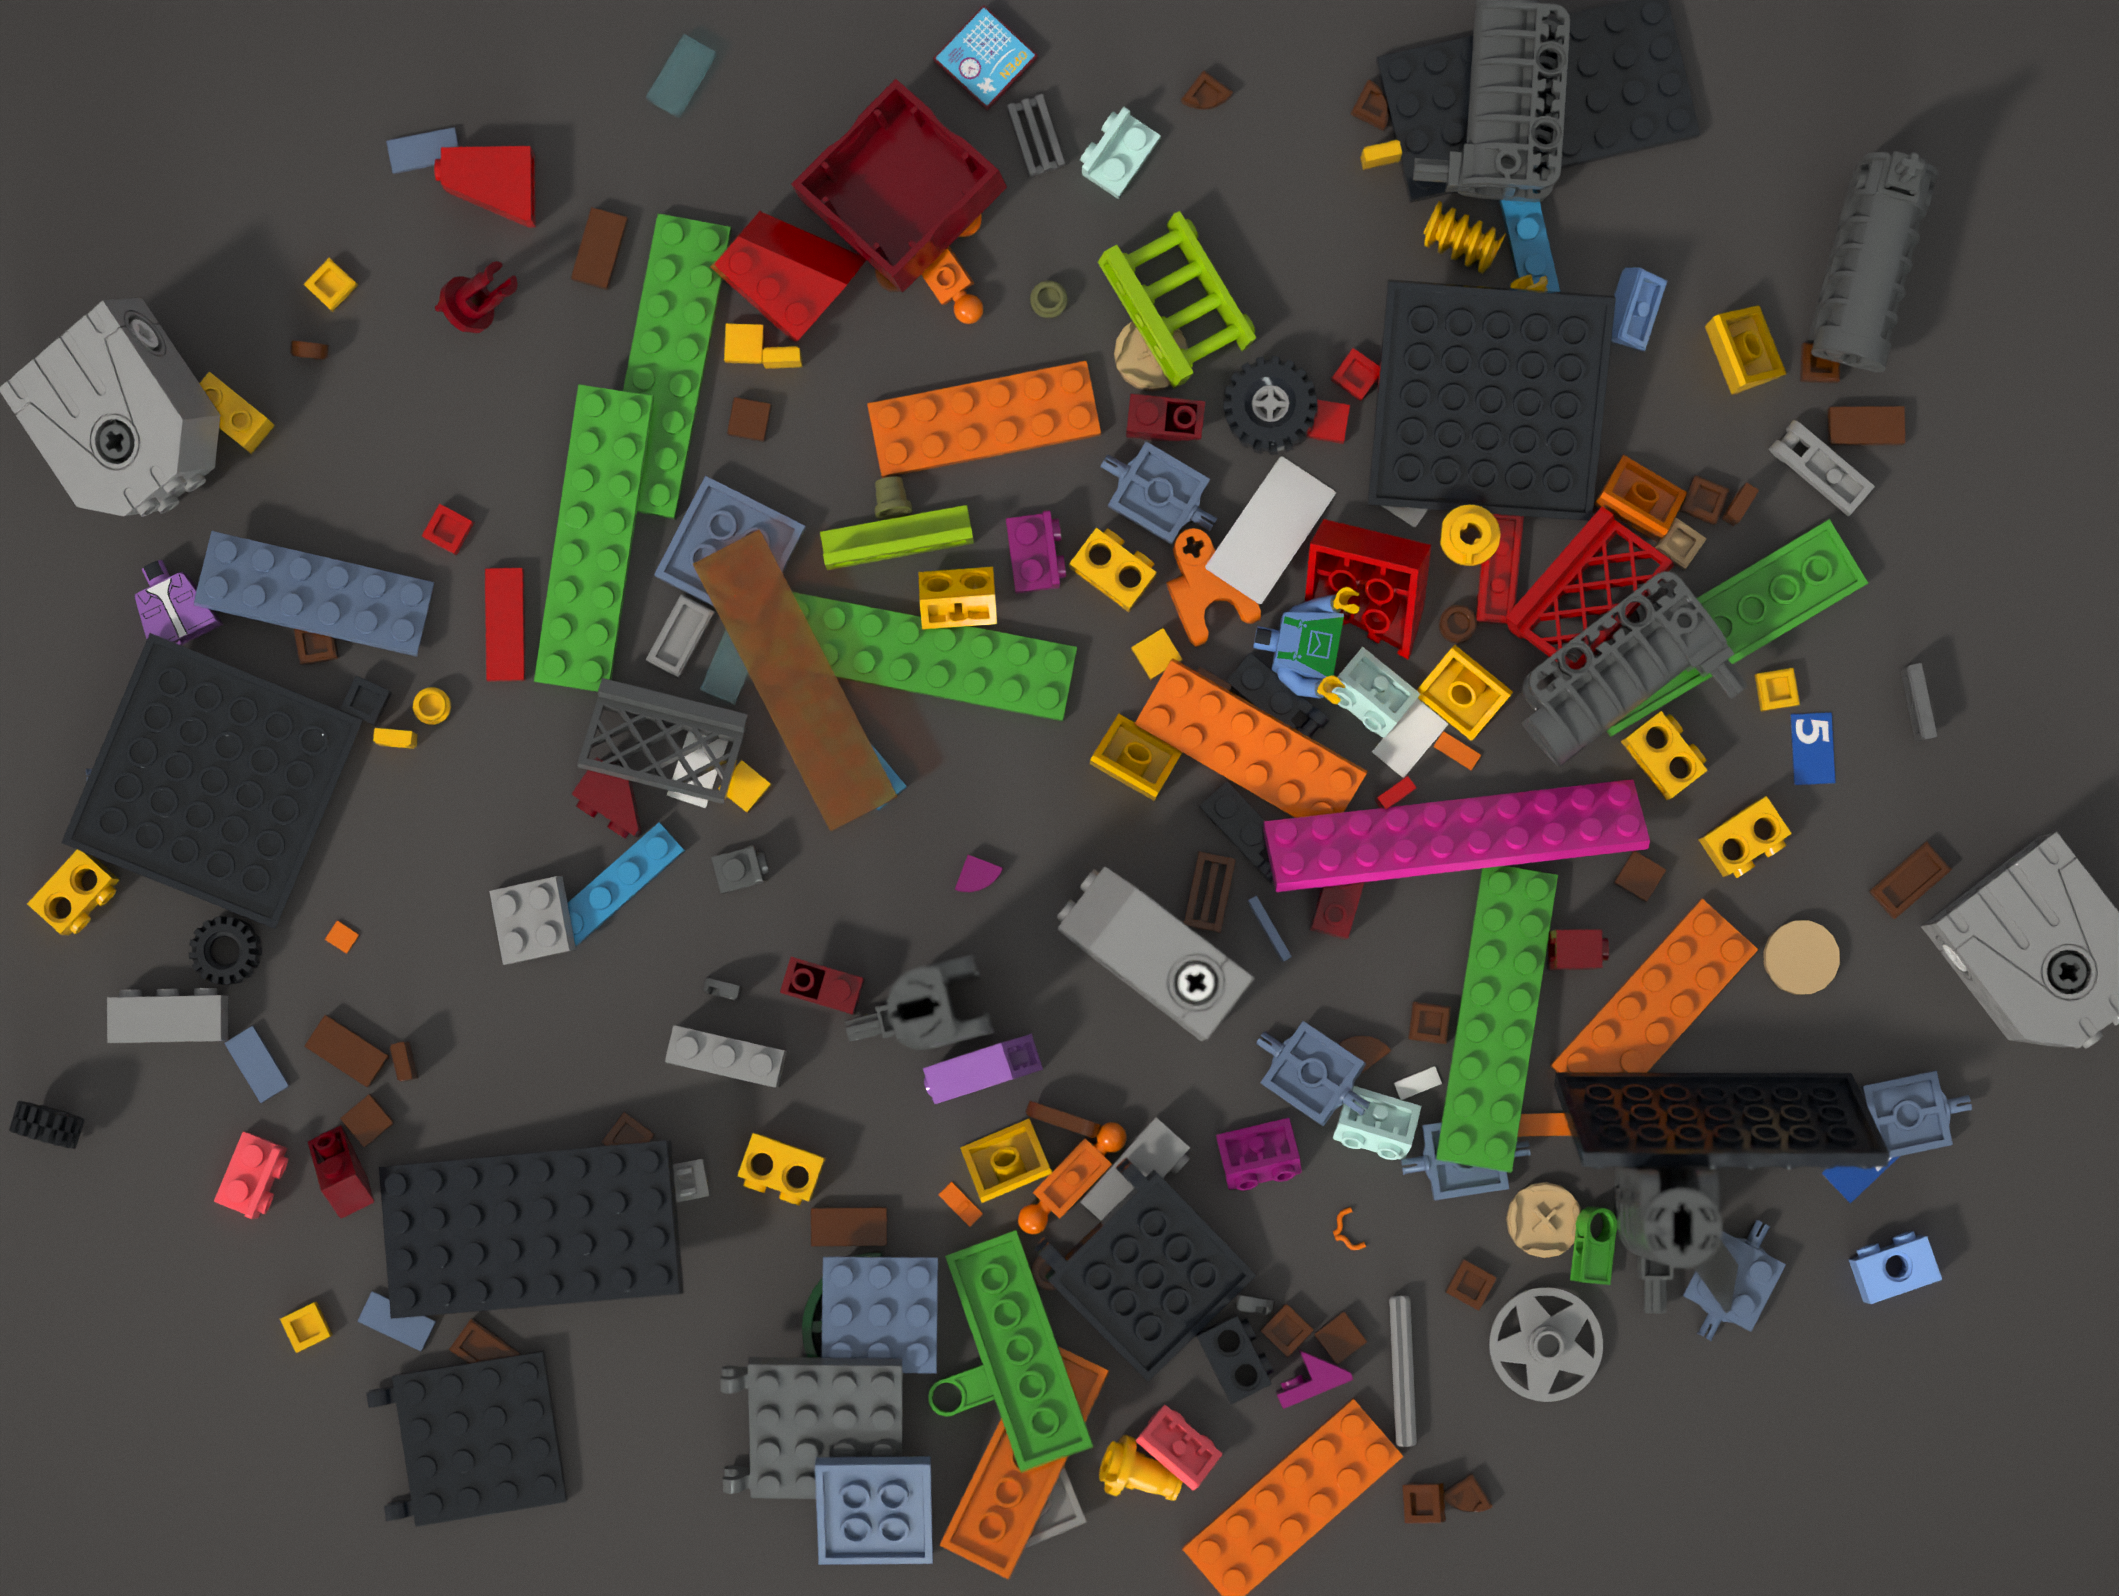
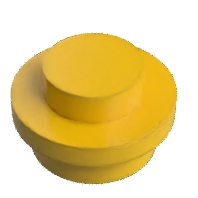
(431, 706)

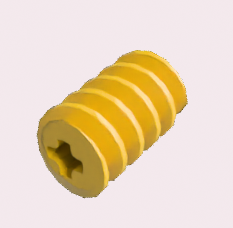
(1462, 238)

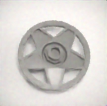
(1546, 1344)

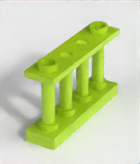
(1158, 330)

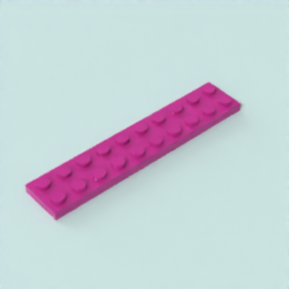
(1455, 835)

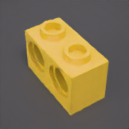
(237, 416)
(1106, 576)
(957, 598)
(1657, 761)
(1741, 830)
(68, 884)
(784, 1158)

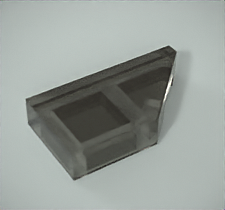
(1719, 1276)

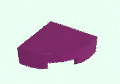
(977, 875)

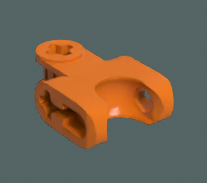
(1200, 588)

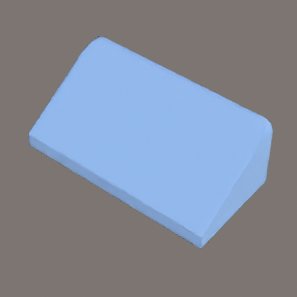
(1636, 307)

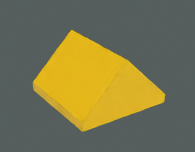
(1744, 348)
(1463, 692)
(1135, 757)
(1005, 1160)

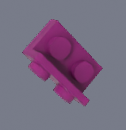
(1034, 552)
(1259, 1154)

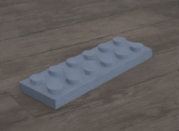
(314, 593)

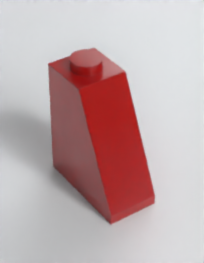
(491, 178)

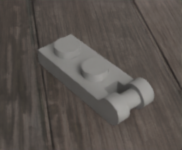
(1822, 468)

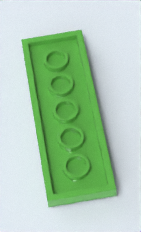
(1019, 1351)

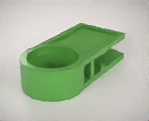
(1591, 1256)
(973, 1386)

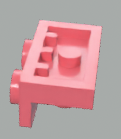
(252, 1175)
(1179, 1447)

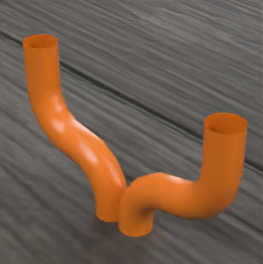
(1339, 1228)

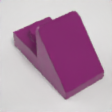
(1322, 1378)

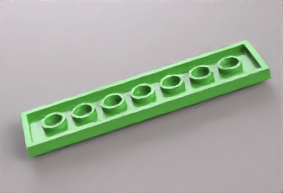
(673, 348)
(594, 537)
(1769, 602)
(941, 662)
(1497, 1018)

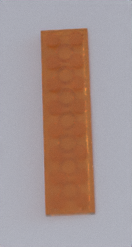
(795, 680)

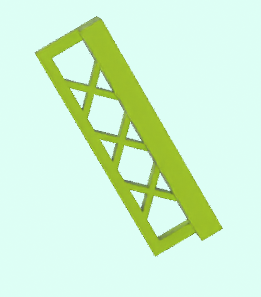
(896, 537)

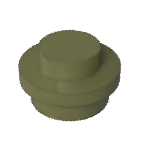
(1048, 299)

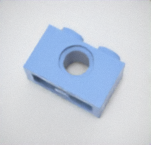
(1917, 1270)

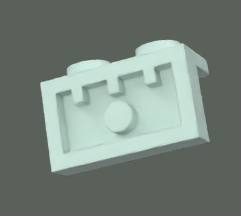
(1119, 152)
(1374, 693)
(1384, 1127)

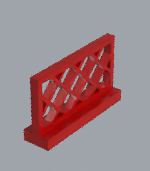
(1567, 569)

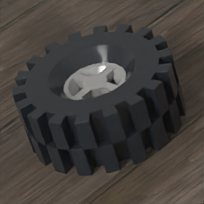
(1270, 386)

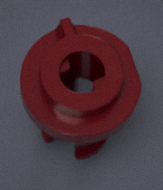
(468, 301)

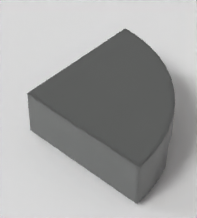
(722, 989)
(1254, 1304)

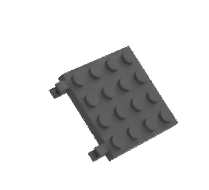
(813, 1411)

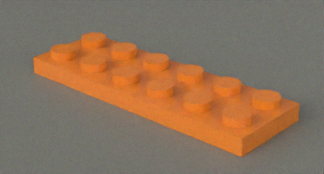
(984, 419)
(1248, 745)
(1660, 997)
(1002, 1501)
(1292, 1501)

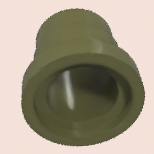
(891, 498)

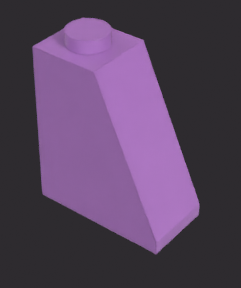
(982, 1069)

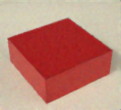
(1356, 374)
(1330, 422)
(447, 529)
(1395, 793)

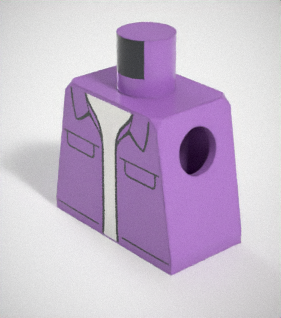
(169, 606)

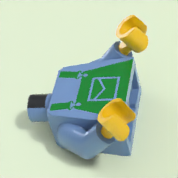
(1309, 644)

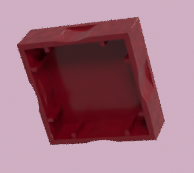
(899, 185)

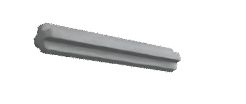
(1403, 1371)

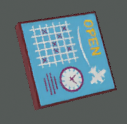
(985, 58)

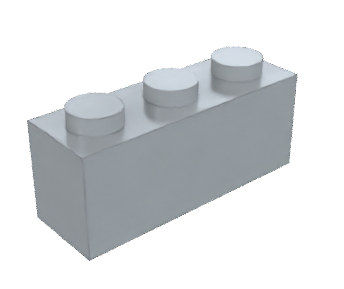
(167, 1017)
(725, 1056)
(1153, 1149)

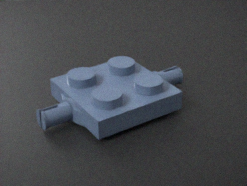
(1158, 492)
(1313, 1073)
(1912, 1112)
(1454, 1179)
(1753, 1285)

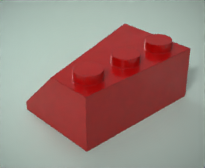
(786, 272)
(1380, 567)

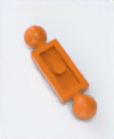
(948, 282)
(1072, 1178)

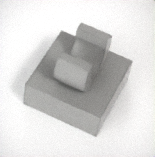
(691, 1180)

